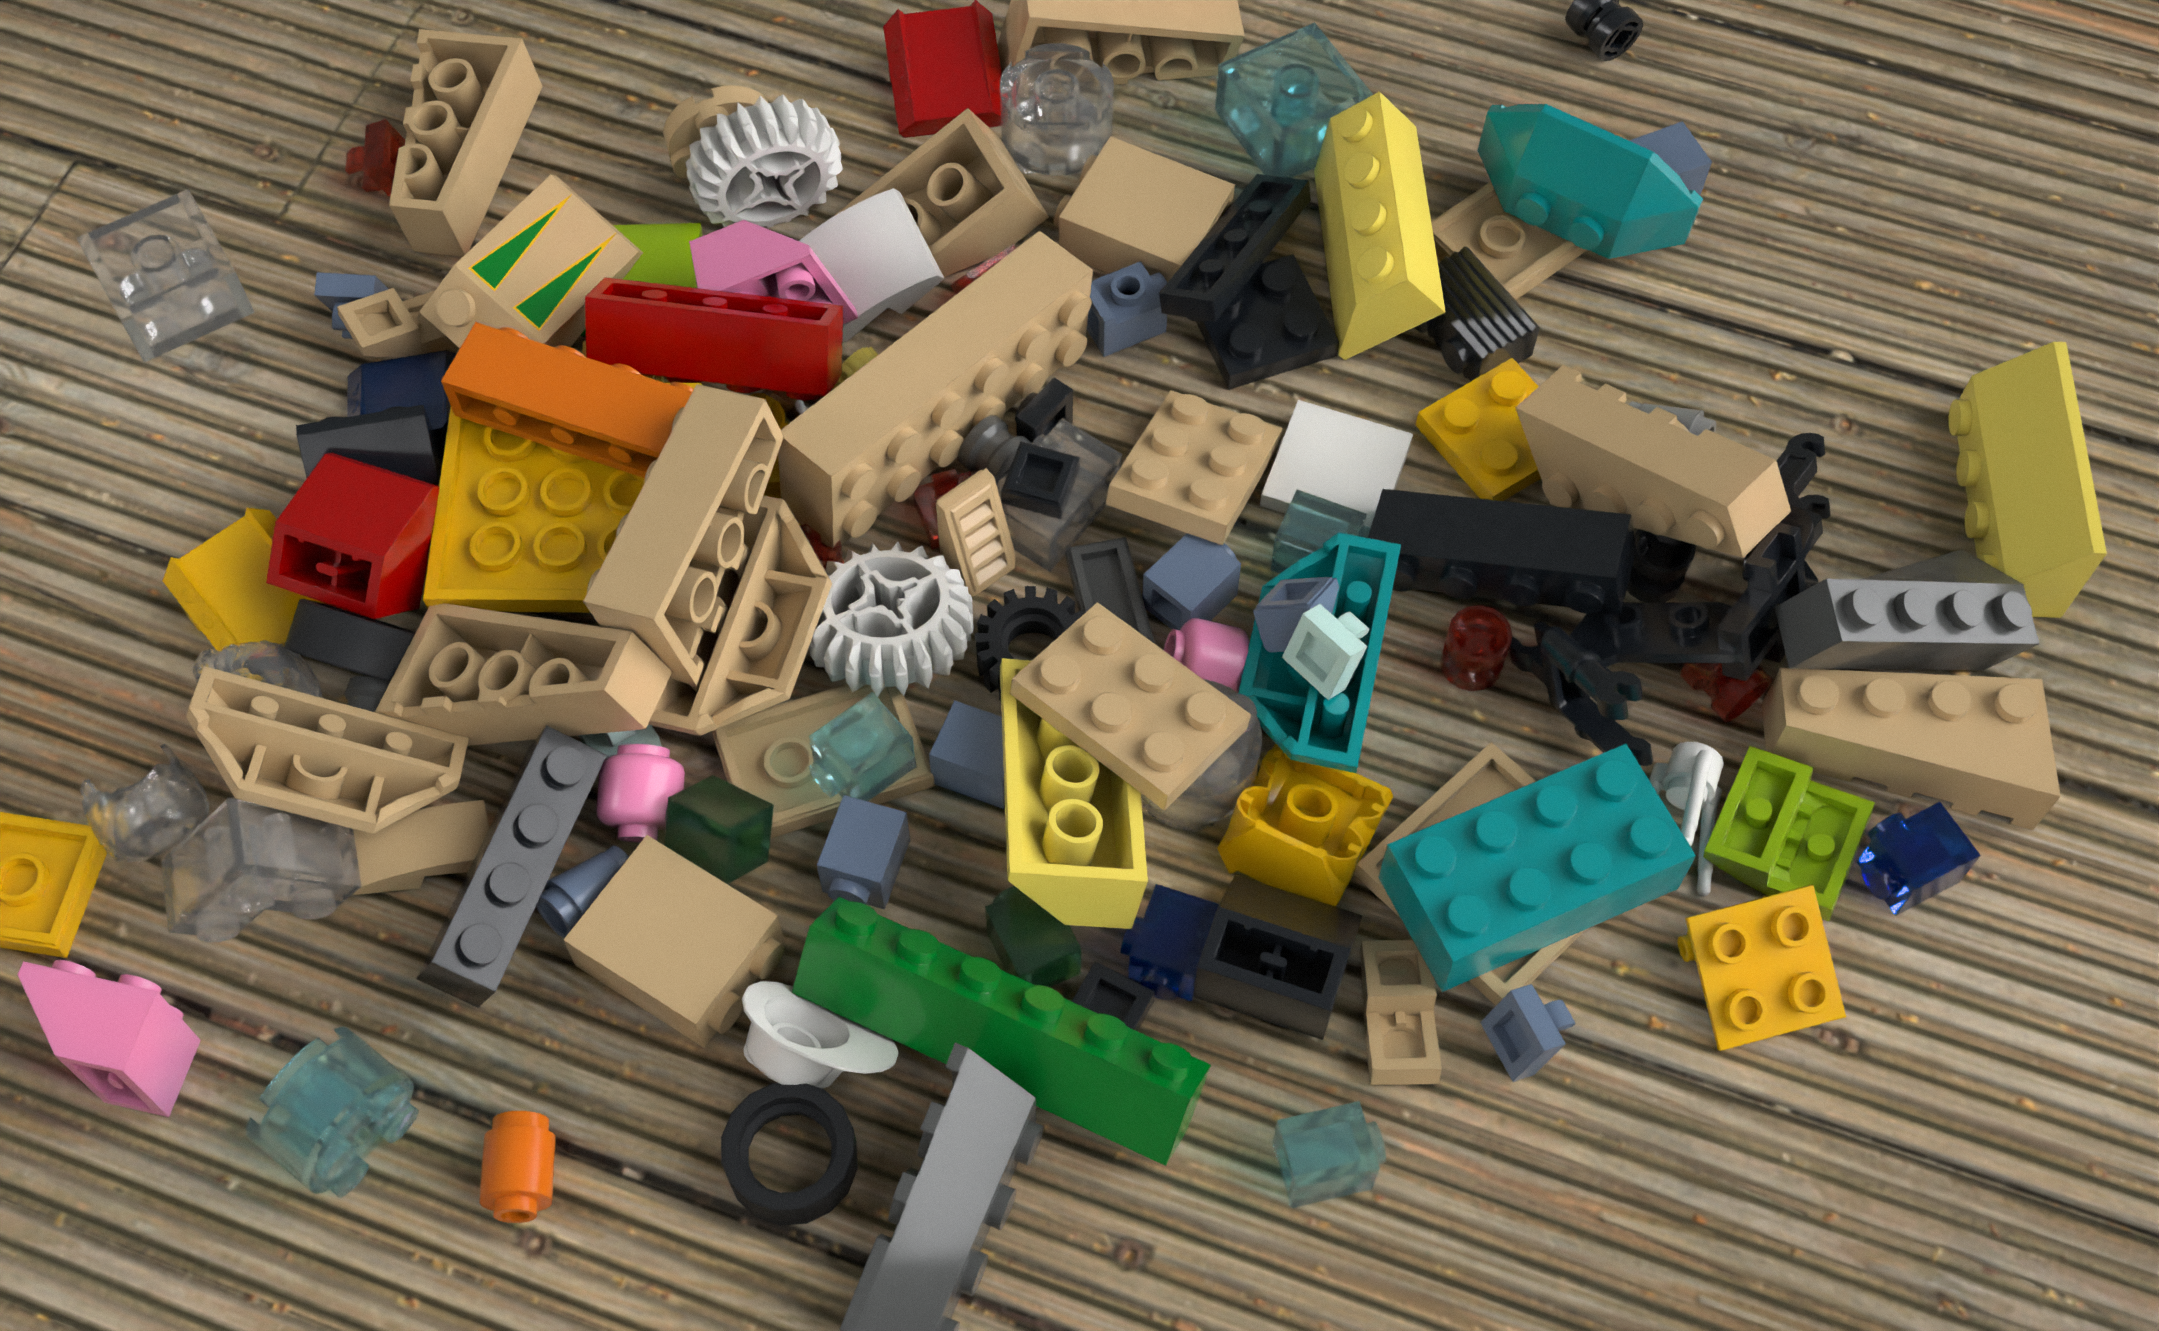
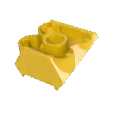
(226, 585)
(1303, 827)

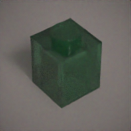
(719, 828)
(1031, 940)

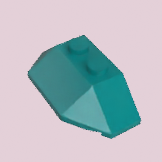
(1584, 182)
(1287, 705)

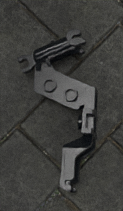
(1682, 631)

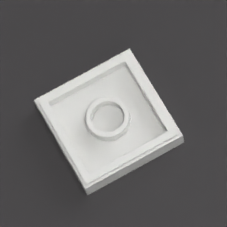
(1336, 460)

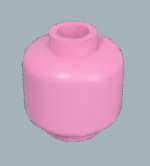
(1210, 650)
(637, 789)

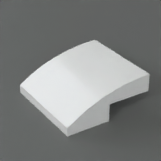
(876, 257)

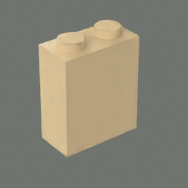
(1139, 210)
(676, 941)

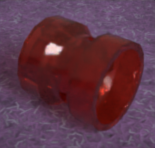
(1473, 634)
(1727, 695)

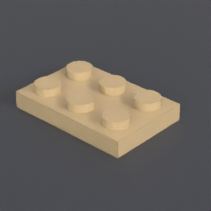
(1194, 467)
(1130, 705)

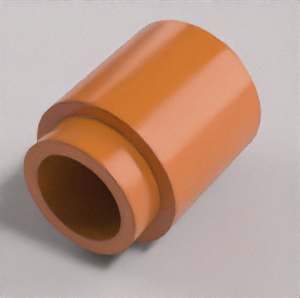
(517, 1166)

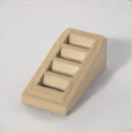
(975, 532)

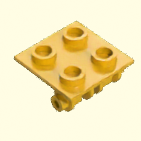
(1764, 967)

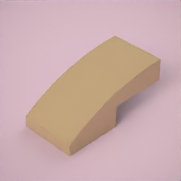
(392, 327)
(421, 845)
(1399, 1014)

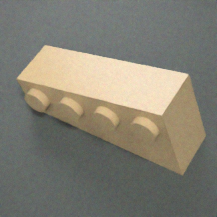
(1129, 35)
(460, 135)
(1625, 461)
(687, 527)
(516, 673)
(1925, 734)

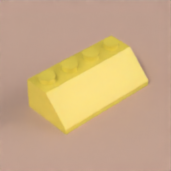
(1376, 226)
(2029, 477)
(1068, 822)

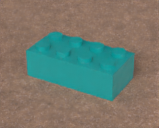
(1534, 866)

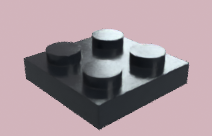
(1270, 326)

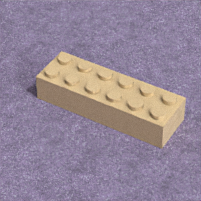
(931, 387)

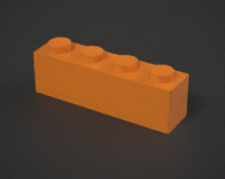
(562, 398)

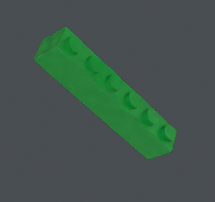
(1061, 1053)

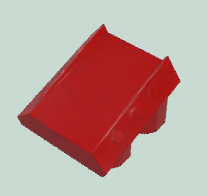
(942, 67)

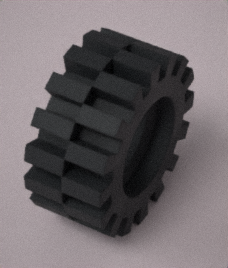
(1016, 618)

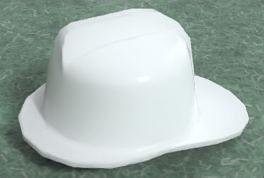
(805, 1042)

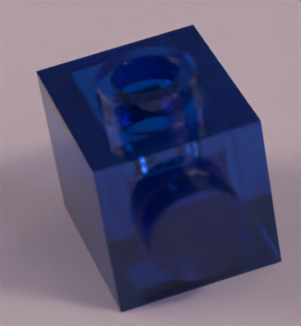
(1915, 857)
(1169, 942)

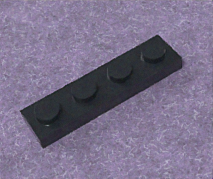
(1234, 248)

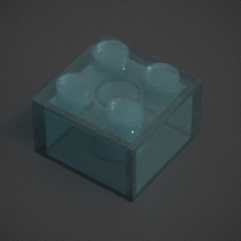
(1284, 97)

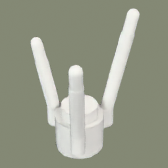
(1692, 786)

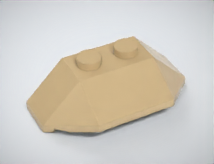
(762, 630)
(321, 753)

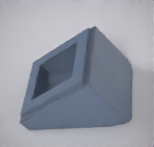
(1284, 605)

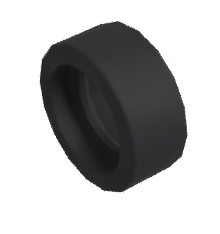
(347, 639)
(770, 1104)

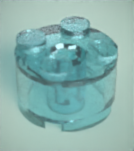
(332, 1112)

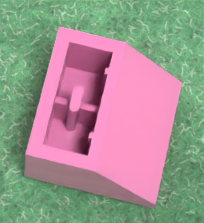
(764, 263)
(113, 1034)

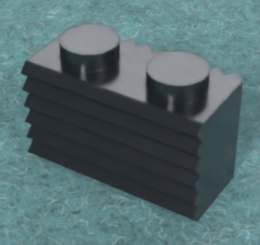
(1481, 319)

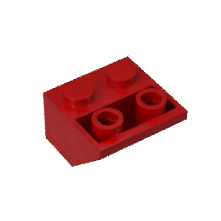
(355, 538)

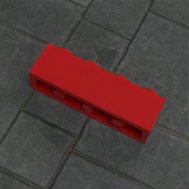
(716, 337)

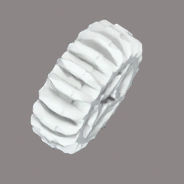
(764, 163)
(892, 619)

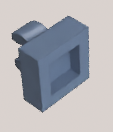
(339, 289)
(1526, 1031)

